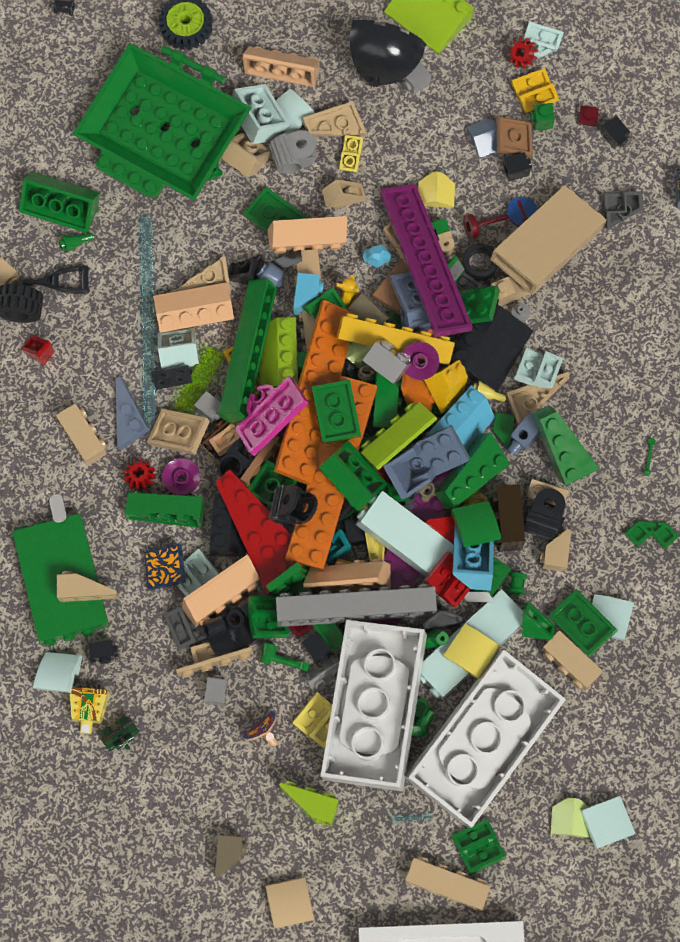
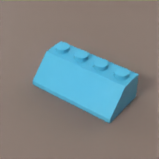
(467, 416)
(473, 564)

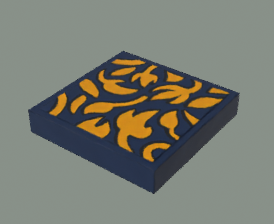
(164, 567)

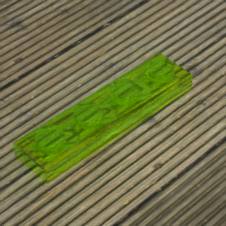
(201, 379)

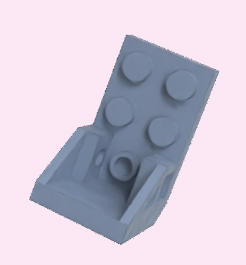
(412, 310)
(425, 459)

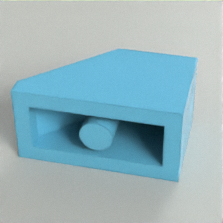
(307, 290)

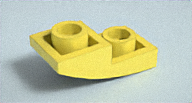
(351, 153)

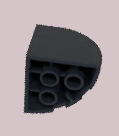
(384, 52)

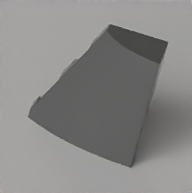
(621, 206)

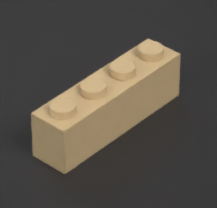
(448, 884)

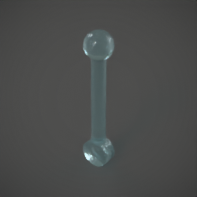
(394, 819)

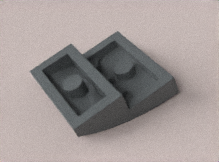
(183, 630)

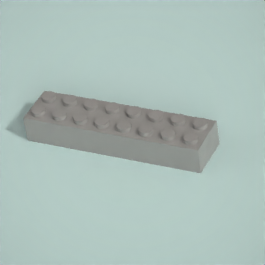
(356, 606)

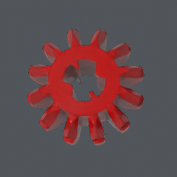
(526, 45)
(134, 470)

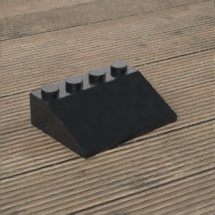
(492, 348)

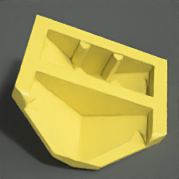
(437, 190)

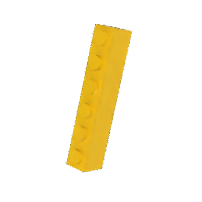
(369, 332)

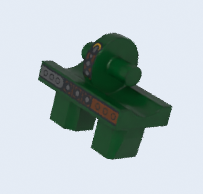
(120, 736)

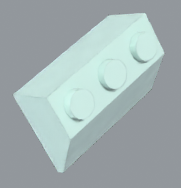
(265, 116)

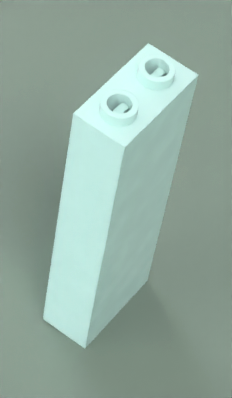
(403, 533)
(495, 620)

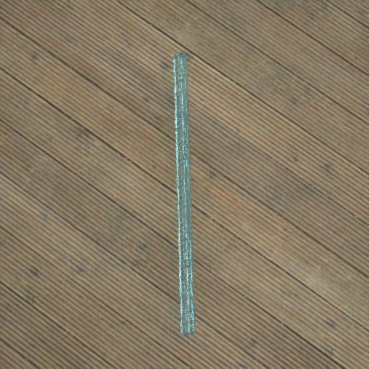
(148, 320)

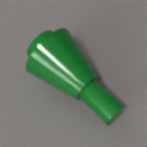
(70, 242)

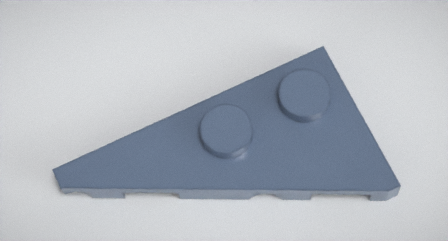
(130, 419)

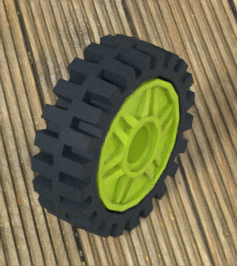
(189, 34)

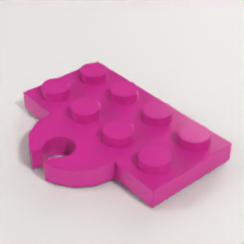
(270, 413)

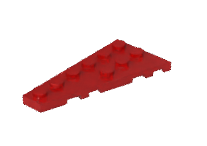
(263, 539)

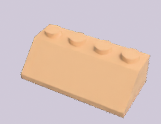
(281, 66)
(307, 234)
(193, 307)
(349, 576)
(221, 591)

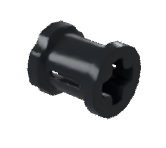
(70, 7)

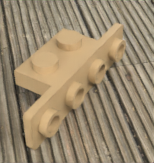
(206, 659)

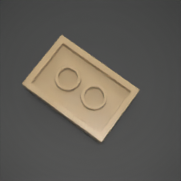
(178, 431)

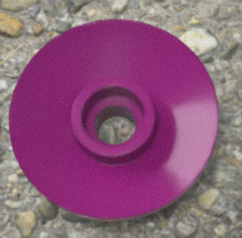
(424, 370)
(178, 468)

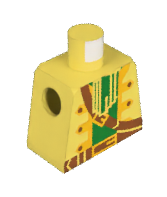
(88, 707)

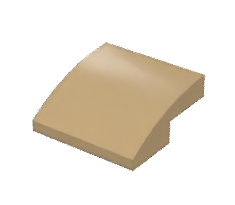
(289, 902)

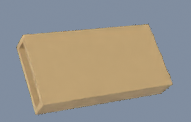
(548, 239)

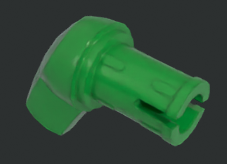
(435, 637)
(421, 728)

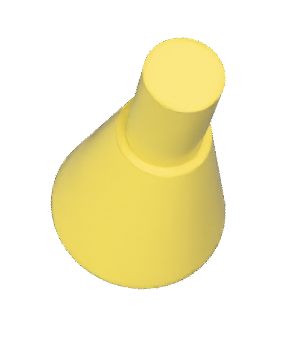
(488, 392)

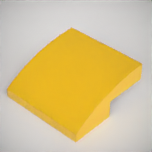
(534, 89)

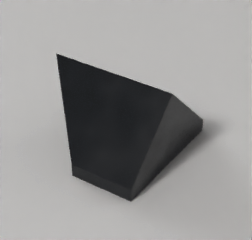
(245, 270)

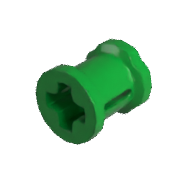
(517, 583)

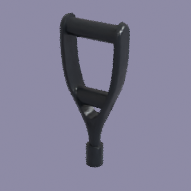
(54, 277)

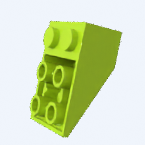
(315, 806)

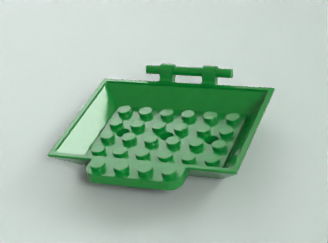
(136, 147)

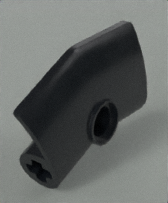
(229, 637)

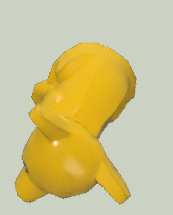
(349, 291)

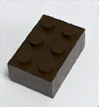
(509, 517)

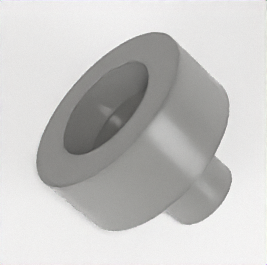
(521, 311)

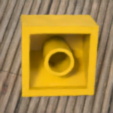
(447, 385)

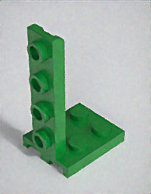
(292, 582)

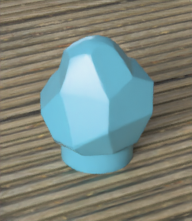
(376, 256)

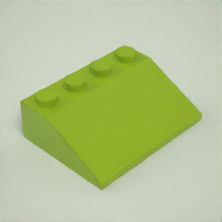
(431, 20)

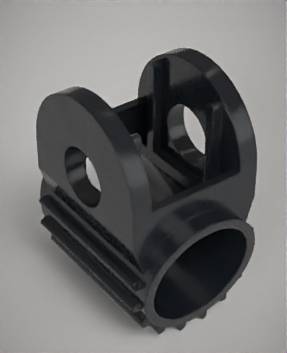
(234, 456)
(289, 506)
(545, 521)

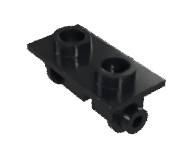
(172, 377)

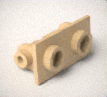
(537, 486)

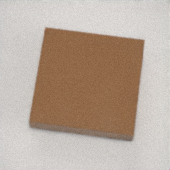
(514, 136)

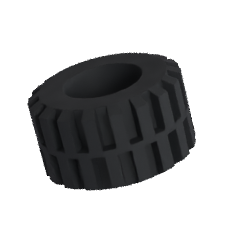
(20, 303)

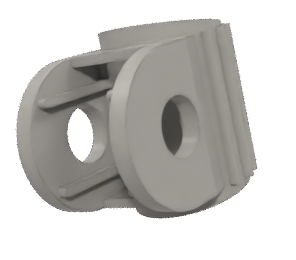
(293, 151)

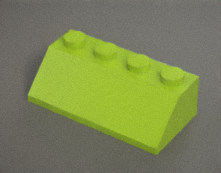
(279, 353)
(397, 435)

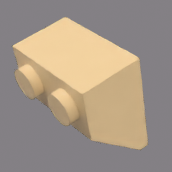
(246, 156)

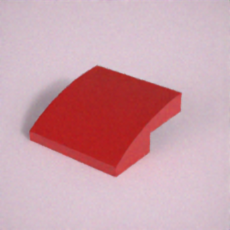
(445, 583)

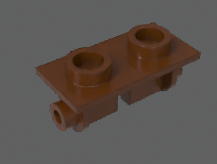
(219, 426)

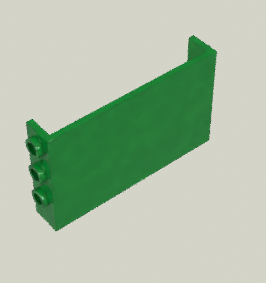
(45, 553)

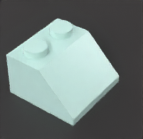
(178, 348)

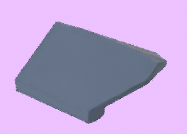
(483, 137)

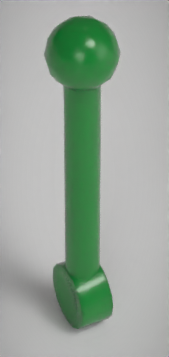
(651, 441)

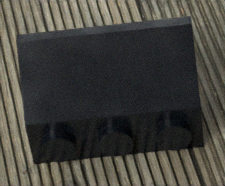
(224, 534)

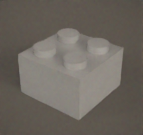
(387, 360)

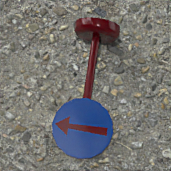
(517, 212)

